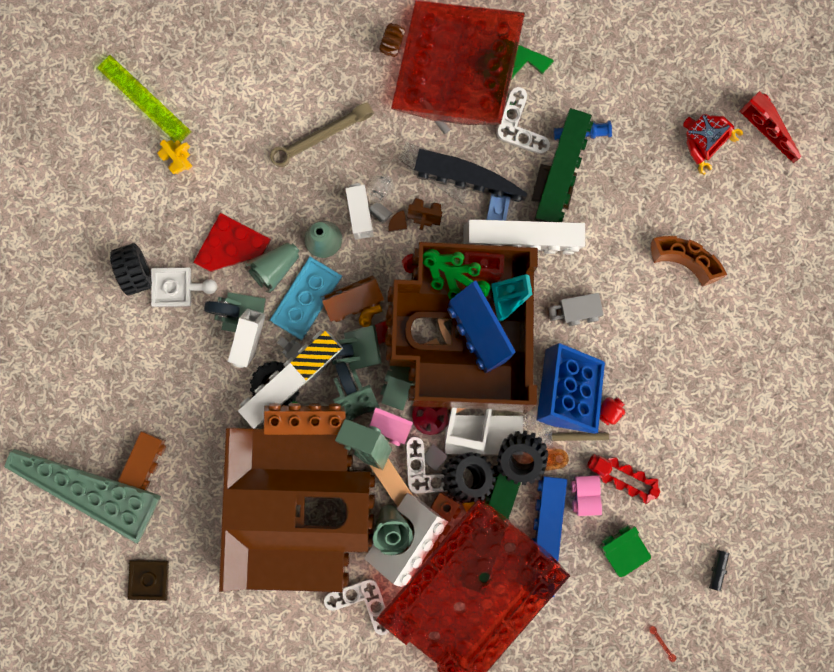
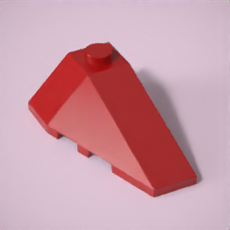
(765, 118)

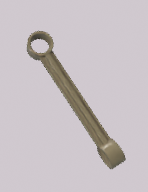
(359, 114)

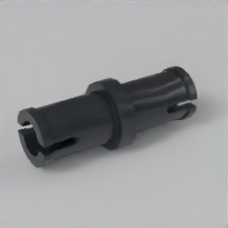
(719, 570)

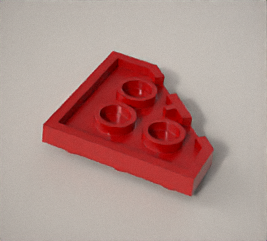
(230, 245)

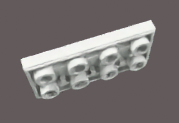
(471, 427)

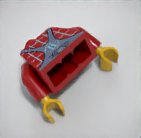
(707, 136)

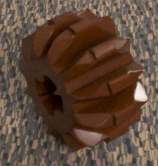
(392, 40)

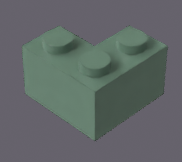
(396, 390)

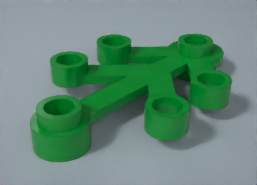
(435, 261)

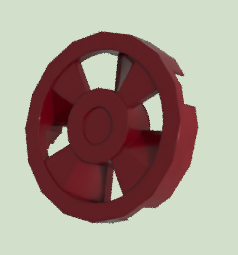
(432, 417)

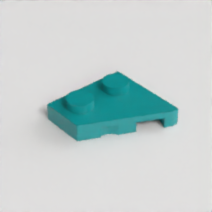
(510, 295)

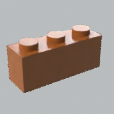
(352, 298)
(142, 460)

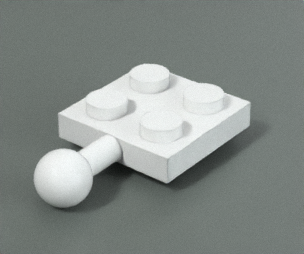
(173, 287)

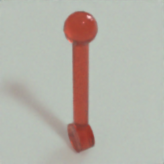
(653, 630)

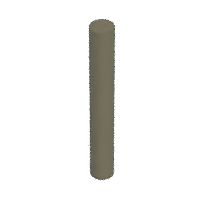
(579, 436)

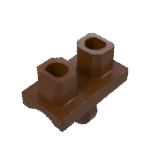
(424, 215)

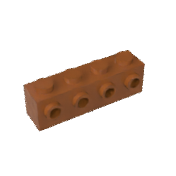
(303, 419)
(447, 509)

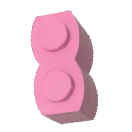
(587, 495)

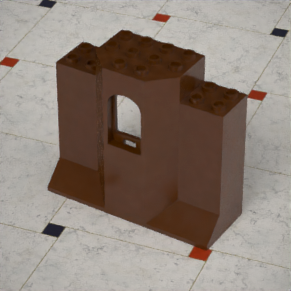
(448, 373)
(260, 533)

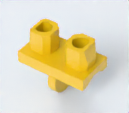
(178, 154)

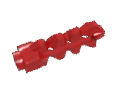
(604, 467)

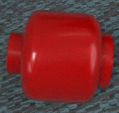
(611, 410)

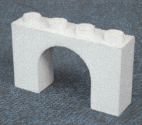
(427, 528)

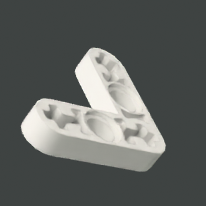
(512, 125)
(420, 473)
(361, 595)

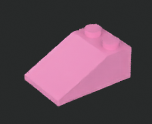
(391, 426)

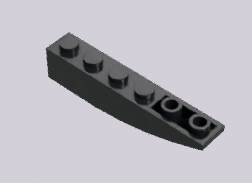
(464, 174)

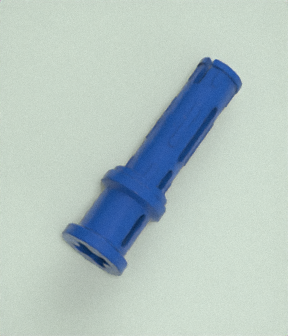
(597, 130)

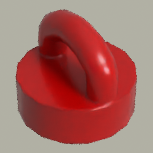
(407, 263)

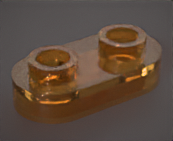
(552, 464)

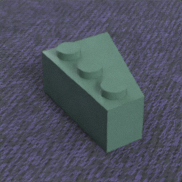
(367, 442)

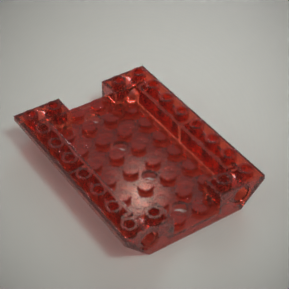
(493, 610)

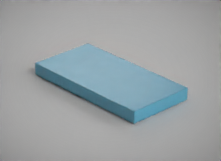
(303, 300)

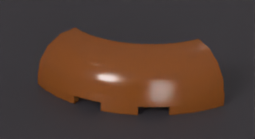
(689, 254)

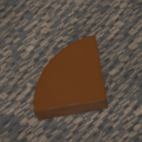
(397, 222)

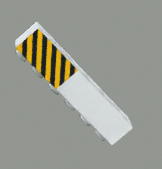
(291, 378)

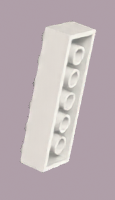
(541, 235)

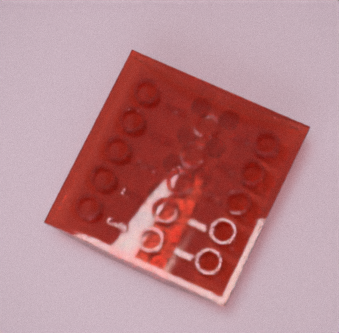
(458, 63)

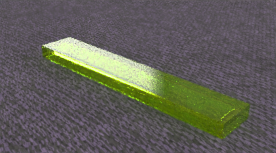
(144, 99)

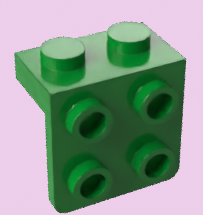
(625, 550)

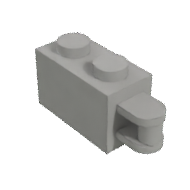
(578, 309)

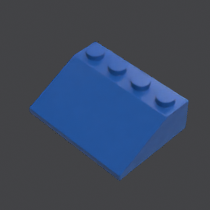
(480, 328)
(571, 389)

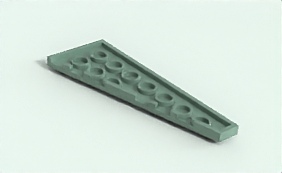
(103, 499)

